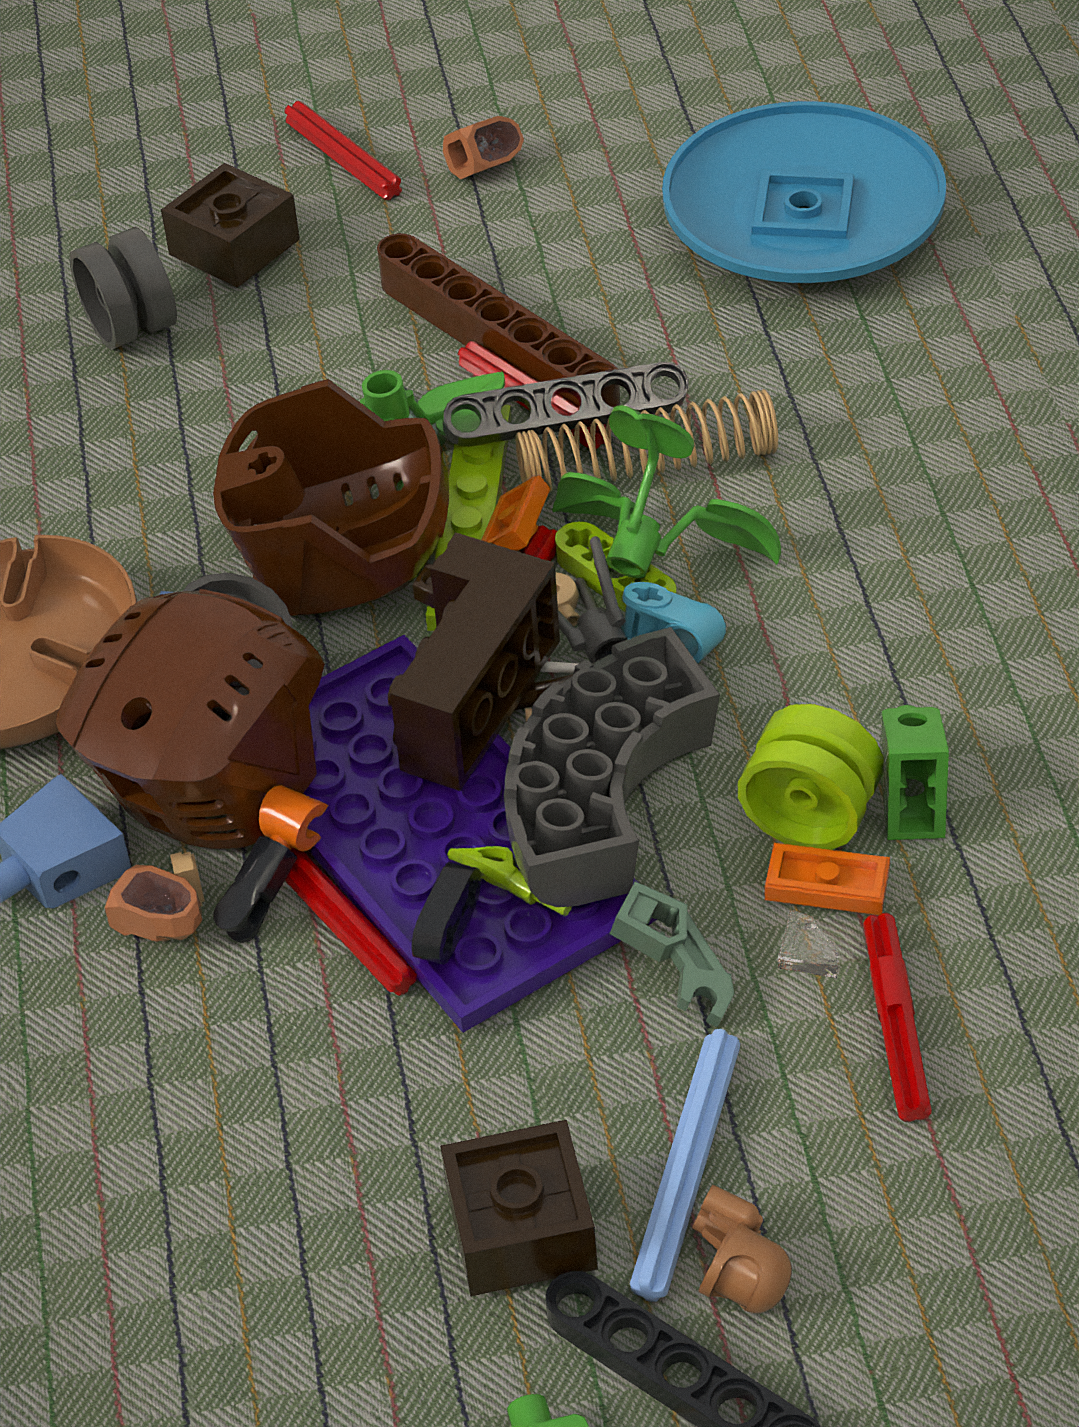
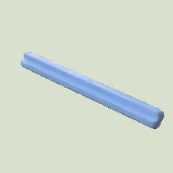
(685, 1167)

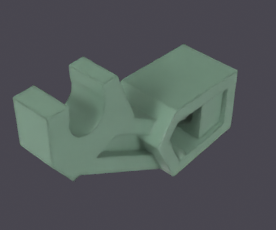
(698, 966)

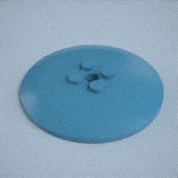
(864, 176)

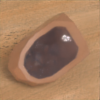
(482, 146)
(153, 905)

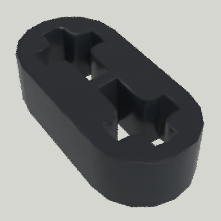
(446, 913)

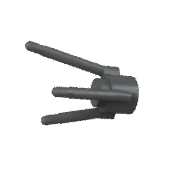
(598, 626)

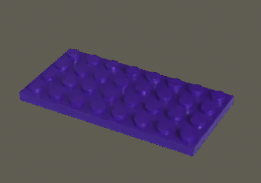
(392, 838)

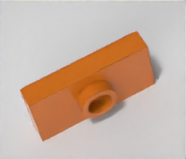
(517, 515)
(827, 878)

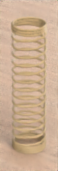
(761, 423)

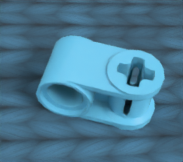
(656, 608)

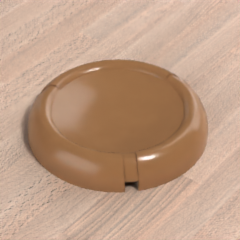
(51, 617)

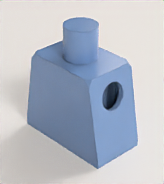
(59, 846)

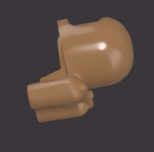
(747, 1265)

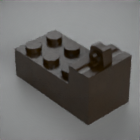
(487, 648)

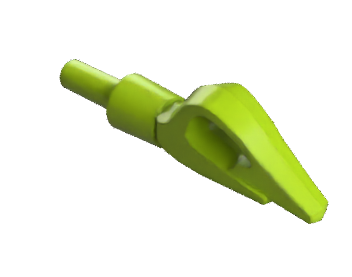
(500, 869)

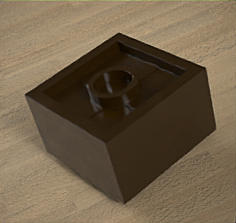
(230, 224)
(519, 1207)

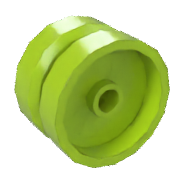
(811, 776)

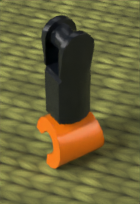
(285, 821)

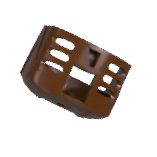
(290, 506)
(149, 725)

